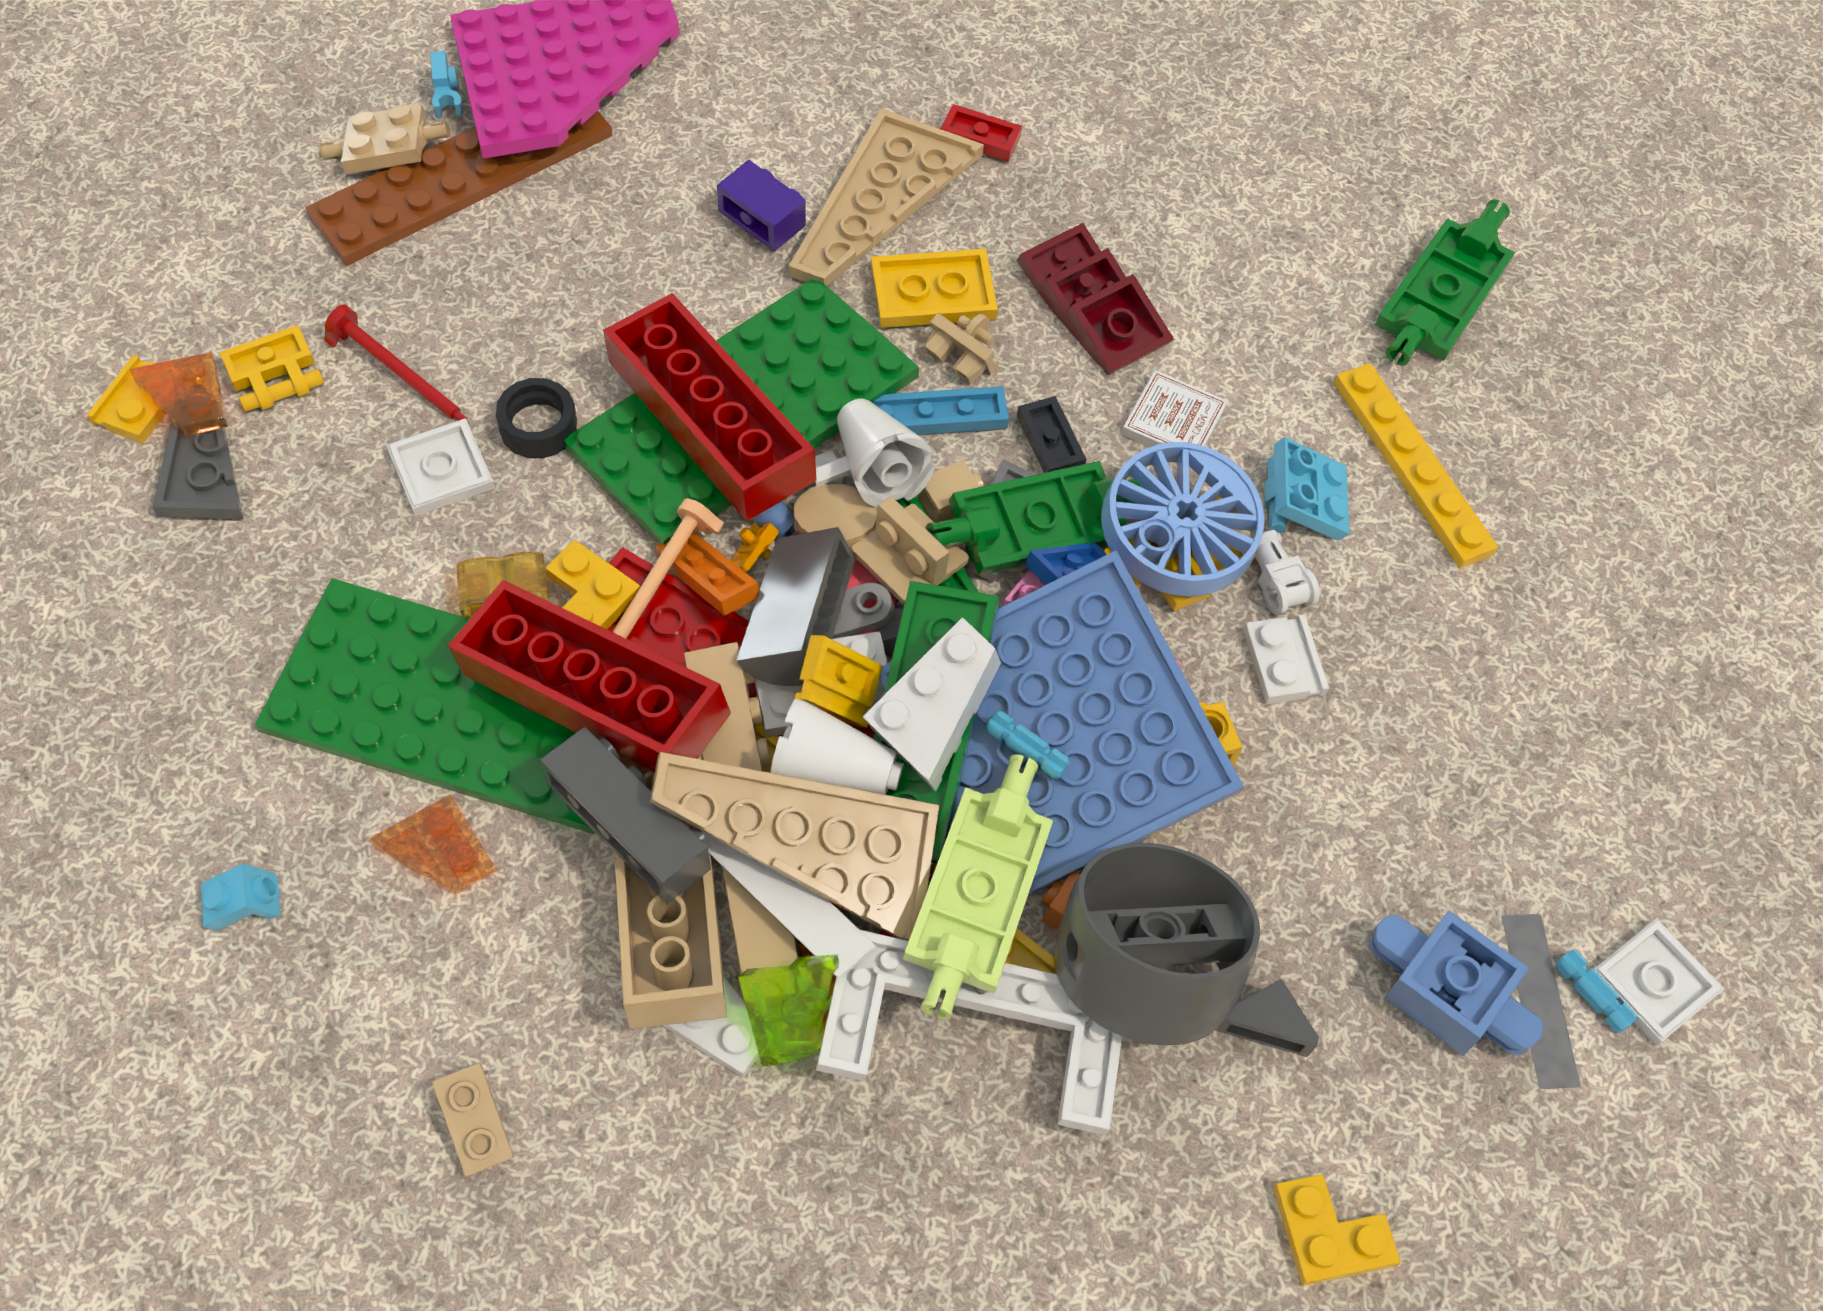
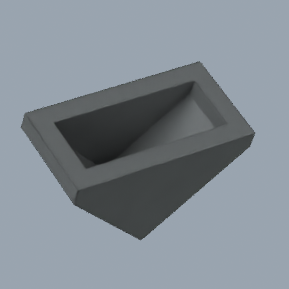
(1272, 1020)

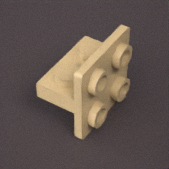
(905, 551)

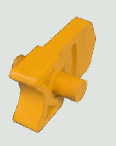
(754, 544)

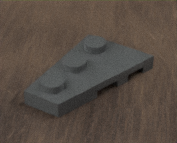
(197, 477)

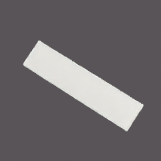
(800, 910)

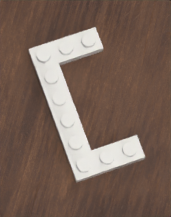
(1019, 995)

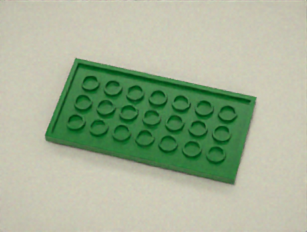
(800, 351)
(387, 693)

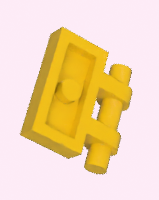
(267, 359)

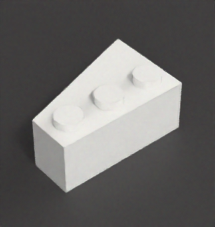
(935, 701)

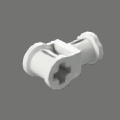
(1283, 578)

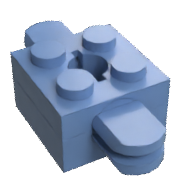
(1467, 968)

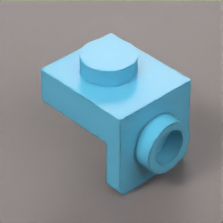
(238, 895)

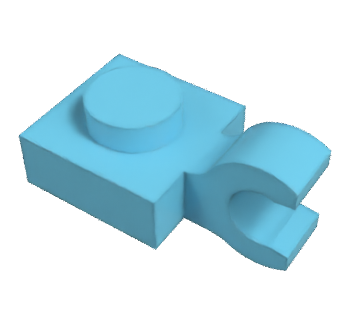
(444, 80)

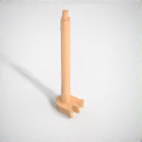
(694, 518)

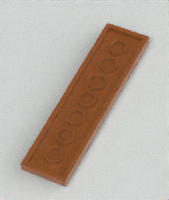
(424, 192)

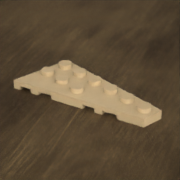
(882, 186)
(832, 839)

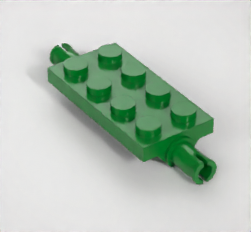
(1446, 286)
(1028, 514)

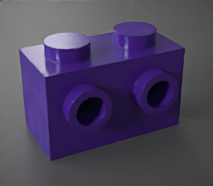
(761, 205)

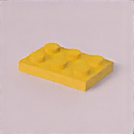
(920, 285)

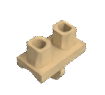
(975, 356)

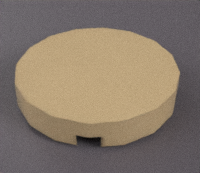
(834, 507)

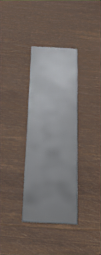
(1540, 994)

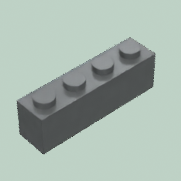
(619, 810)

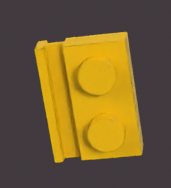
(126, 407)
(838, 680)

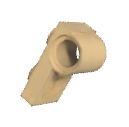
(472, 1119)

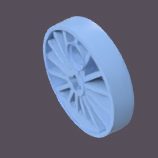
(1182, 520)

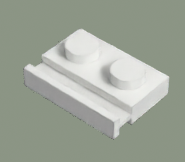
(1285, 659)

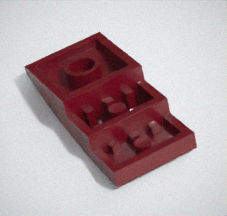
(1095, 299)

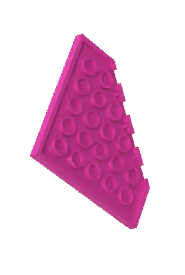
(551, 62)

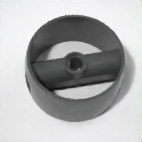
(1136, 918)

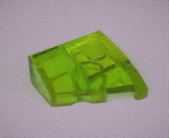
(788, 1006)

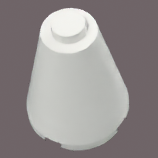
(883, 453)
(833, 752)

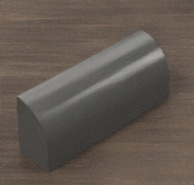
(796, 600)

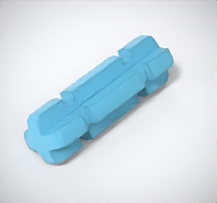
(1027, 744)
(1596, 991)

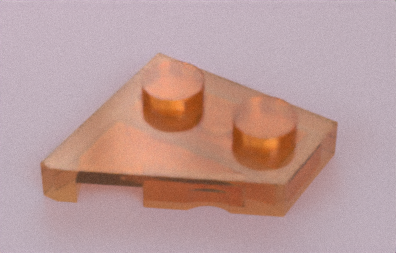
(186, 391)
(438, 845)

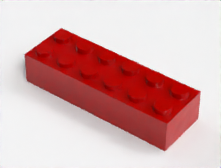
(710, 406)
(588, 677)

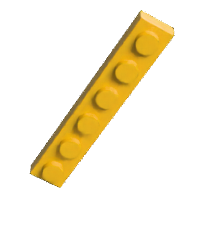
(1416, 466)

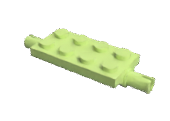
(979, 889)

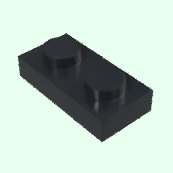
(1050, 435)

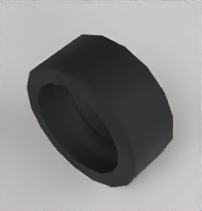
(528, 393)

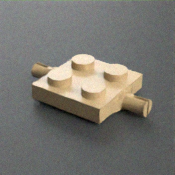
(384, 138)

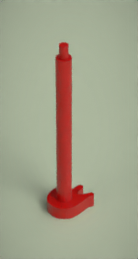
(344, 323)

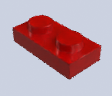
(996, 134)

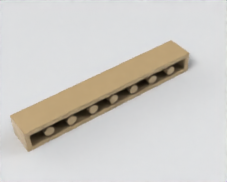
(758, 934)

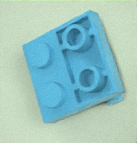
(1306, 490)

